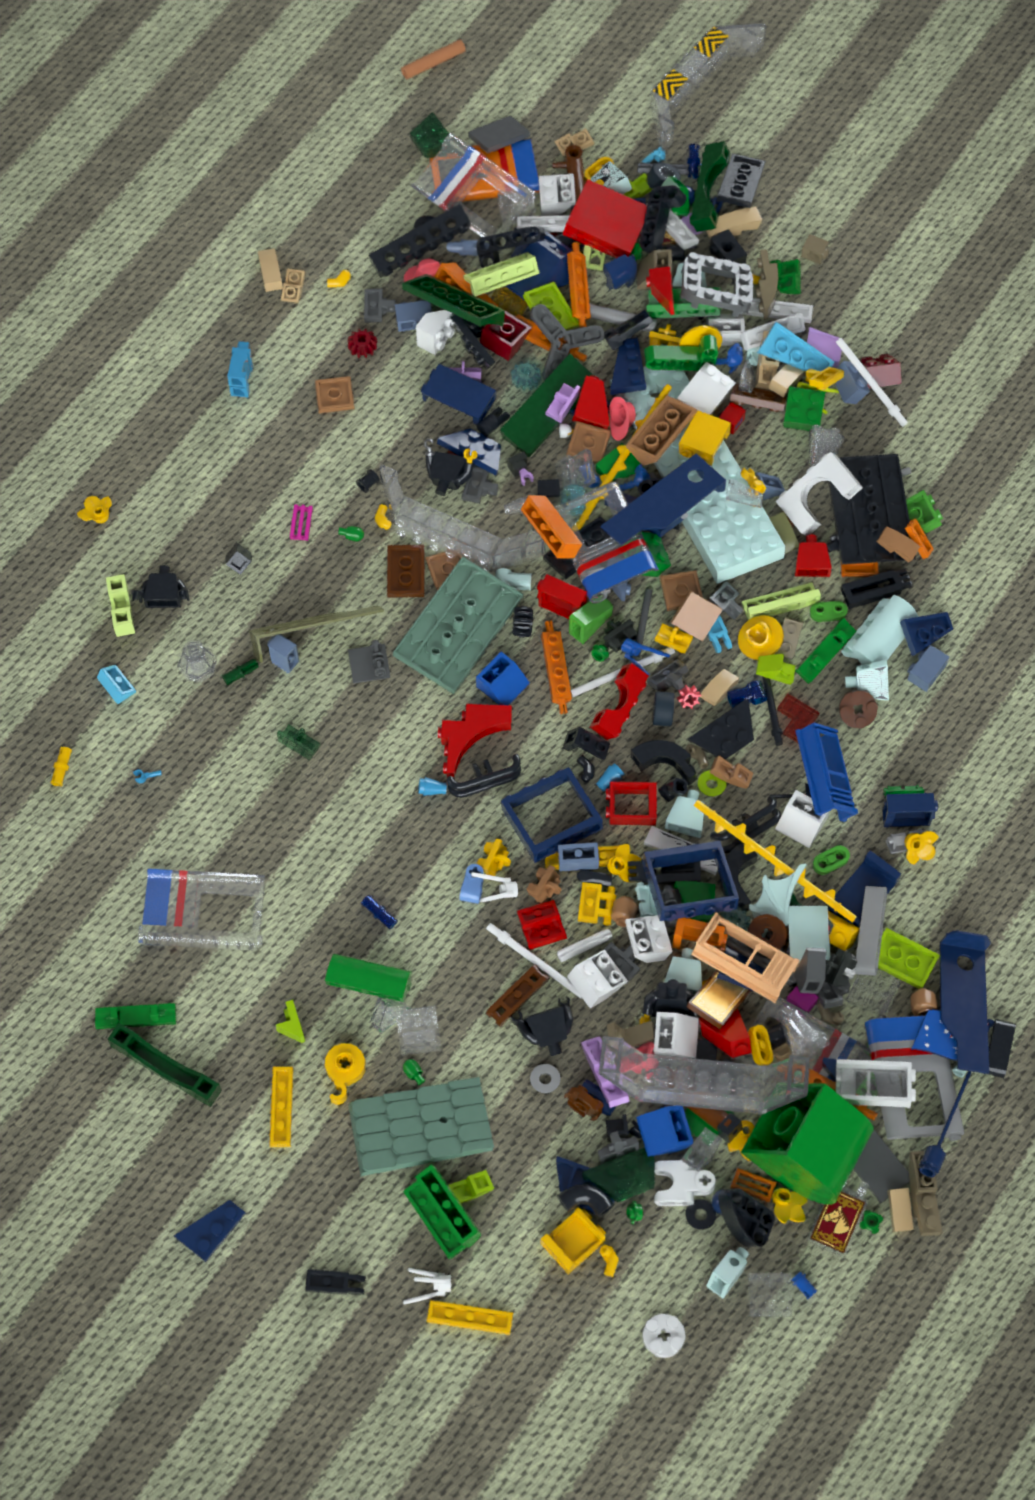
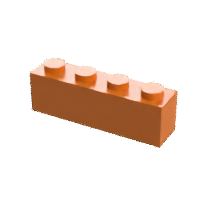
(453, 275)
(551, 526)

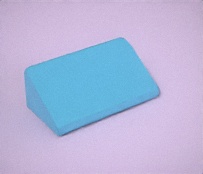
(115, 683)

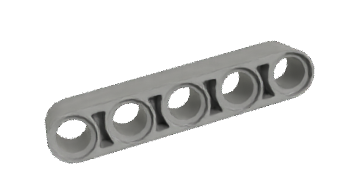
(871, 930)

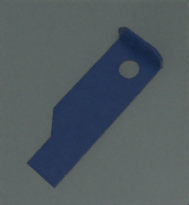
(665, 500)
(965, 998)

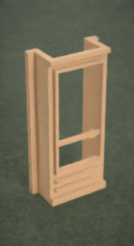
(766, 984)

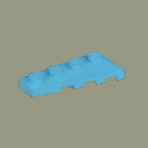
(792, 350)

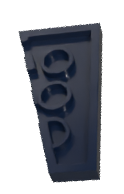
(628, 370)

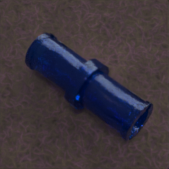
(693, 161)
(379, 912)

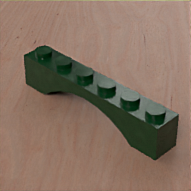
(714, 161)
(148, 1056)

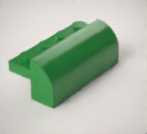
(681, 307)
(368, 977)
(442, 1212)

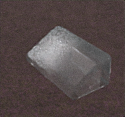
(747, 378)

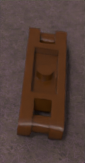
(517, 995)

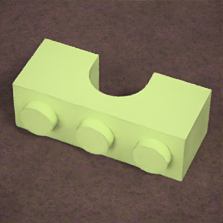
(121, 605)

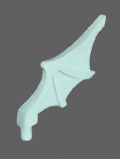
(776, 897)

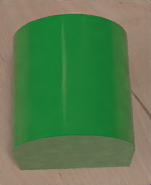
(810, 1143)

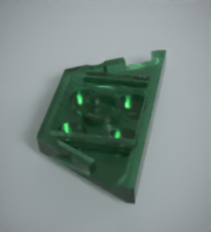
(429, 136)
(624, 1175)

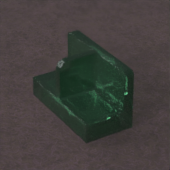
(298, 741)

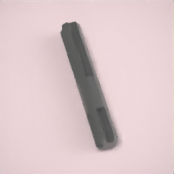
(746, 951)

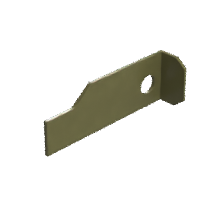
(305, 623)

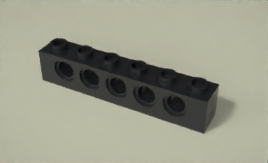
(424, 232)

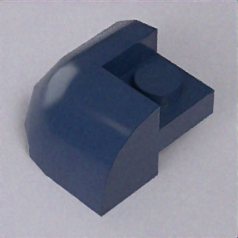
(620, 272)

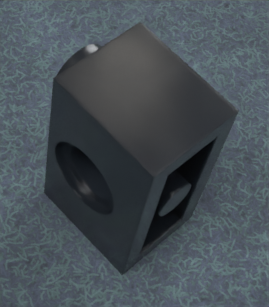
(726, 247)

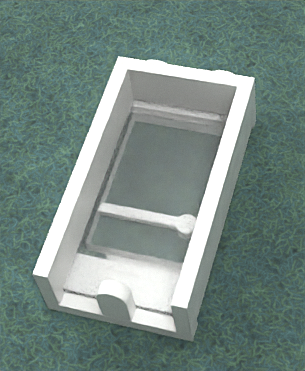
(875, 1082)

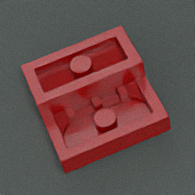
(541, 924)

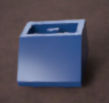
(502, 680)
(665, 1130)

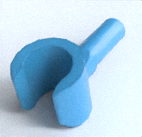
(144, 776)

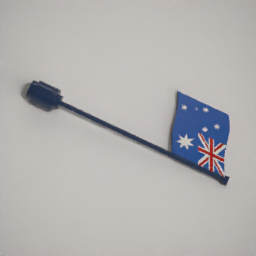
(936, 1039)

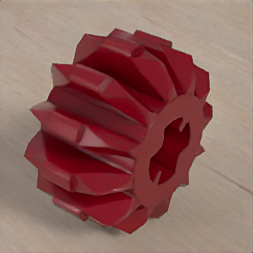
(362, 343)

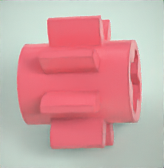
(693, 696)

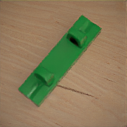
(825, 651)
(135, 1015)

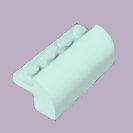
(880, 631)

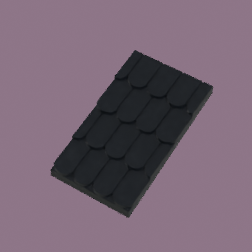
(870, 510)

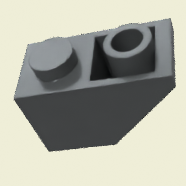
(811, 970)

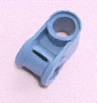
(472, 887)

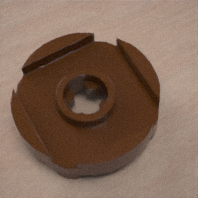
(856, 698)
(773, 924)
(583, 1103)

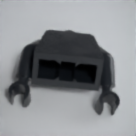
(161, 590)
(547, 1027)

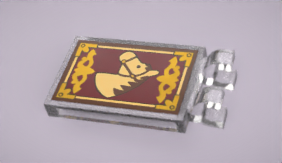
(838, 1222)

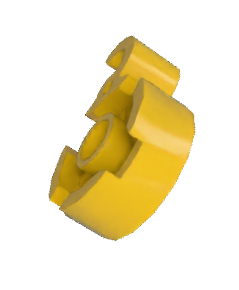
(344, 1076)

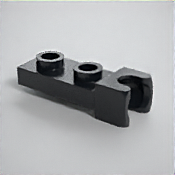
(627, 330)

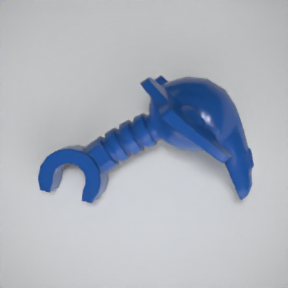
(734, 358)
(641, 474)

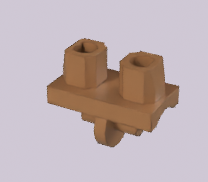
(547, 885)

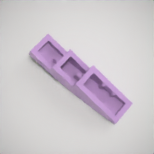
(612, 1094)

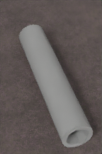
(616, 316)

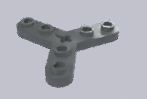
(554, 330)

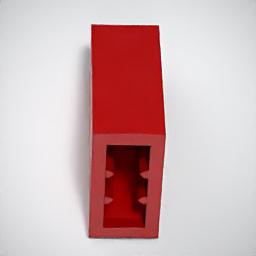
(592, 403)
(731, 1038)

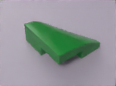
(696, 891)

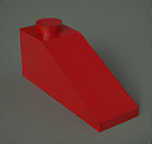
(661, 287)

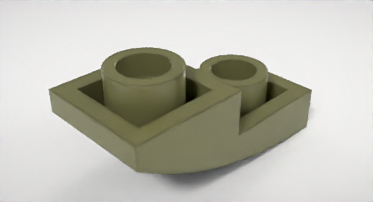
(785, 532)

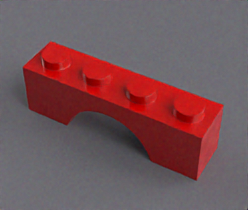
(630, 683)

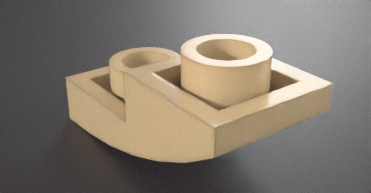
(580, 139)
(293, 286)
(718, 687)

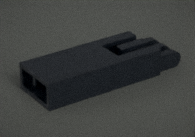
(867, 591)
(669, 874)

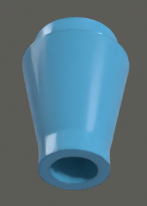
(612, 774)
(431, 787)

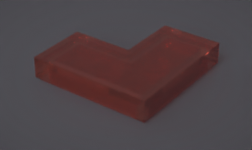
(799, 712)

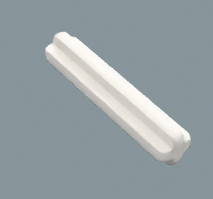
(584, 945)

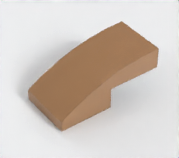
(897, 542)
(735, 775)

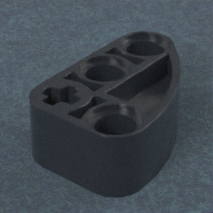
(746, 1217)

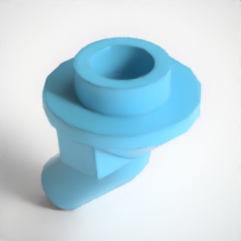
(658, 155)

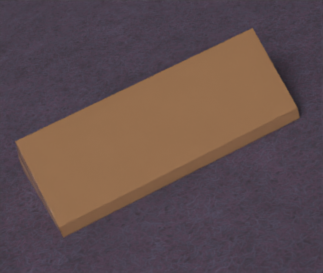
(660, 430)

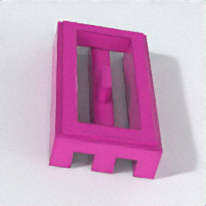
(303, 509)

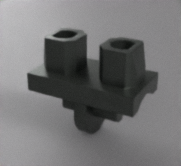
(616, 632)
(836, 966)

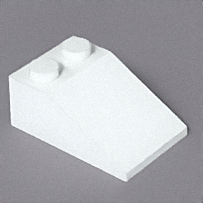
(707, 389)

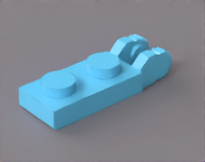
(719, 631)

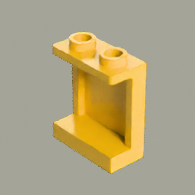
(704, 436)
(574, 1240)

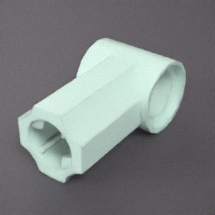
(519, 581)

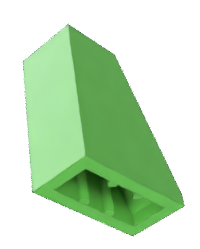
(589, 619)

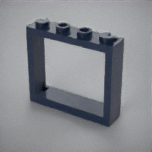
(566, 837)
(684, 855)

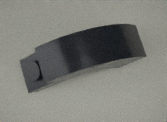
(664, 752)
(737, 862)

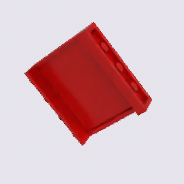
(605, 220)

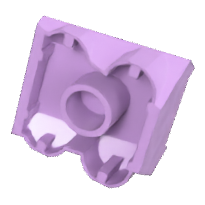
(825, 344)

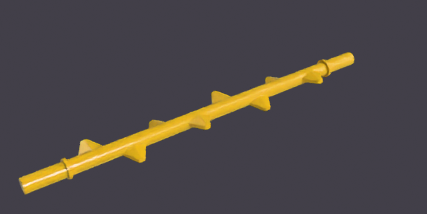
(619, 464)
(768, 853)

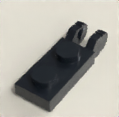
(333, 1282)

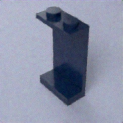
(459, 392)
(871, 872)

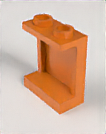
(692, 930)

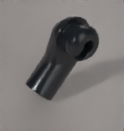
(588, 768)

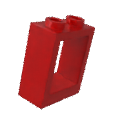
(560, 596)
(647, 788)

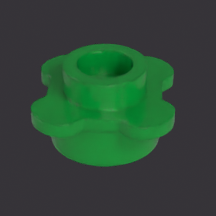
(634, 1212)
(865, 1224)

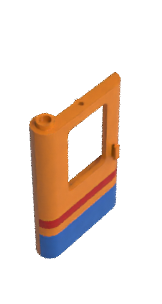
(516, 160)

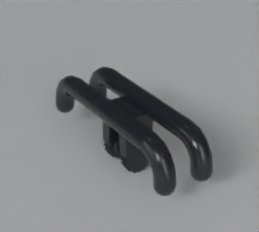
(485, 782)
(752, 827)

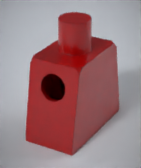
(813, 559)

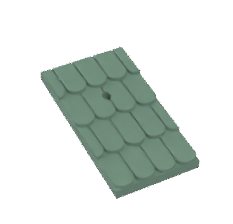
(458, 625)
(420, 1126)

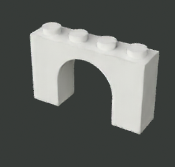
(795, 499)

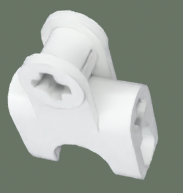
(685, 1185)

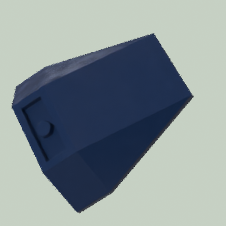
(551, 263)

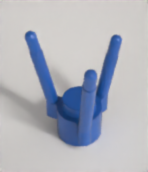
(633, 648)

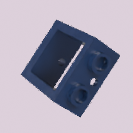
(909, 809)

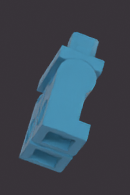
(240, 369)

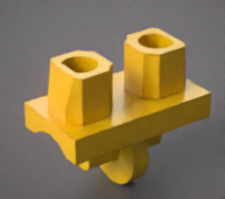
(658, 338)
(673, 638)
(496, 858)

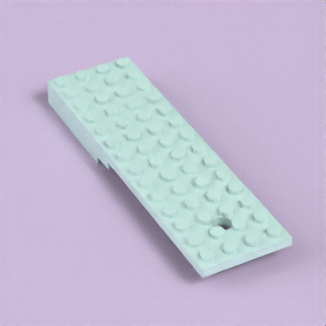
(726, 533)

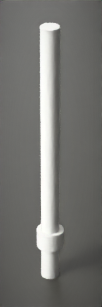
(893, 409)
(611, 676)
(505, 938)

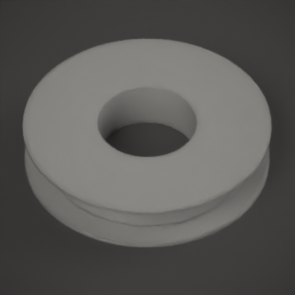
(545, 1069)

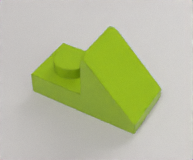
(774, 668)
(292, 1025)

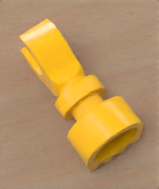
(753, 481)

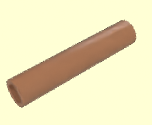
(433, 59)

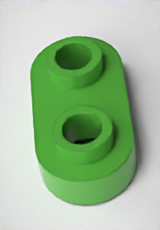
(829, 612)
(830, 860)

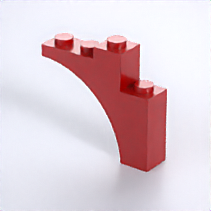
(476, 723)

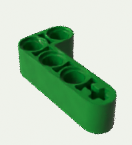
(682, 357)

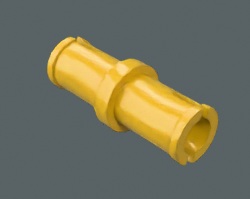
(61, 766)

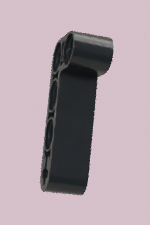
(656, 216)
(510, 242)

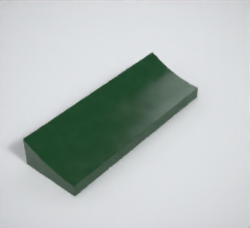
(455, 300)
(530, 424)

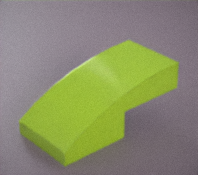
(639, 187)
(472, 1186)

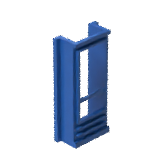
(826, 771)

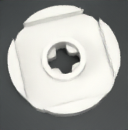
(656, 1345)

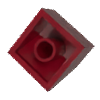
(505, 339)

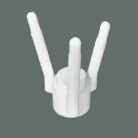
(507, 889)
(440, 1282)

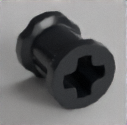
(368, 480)

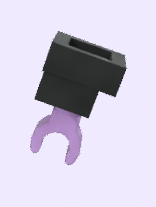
(518, 466)

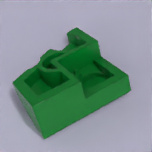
(789, 276)
(605, 464)

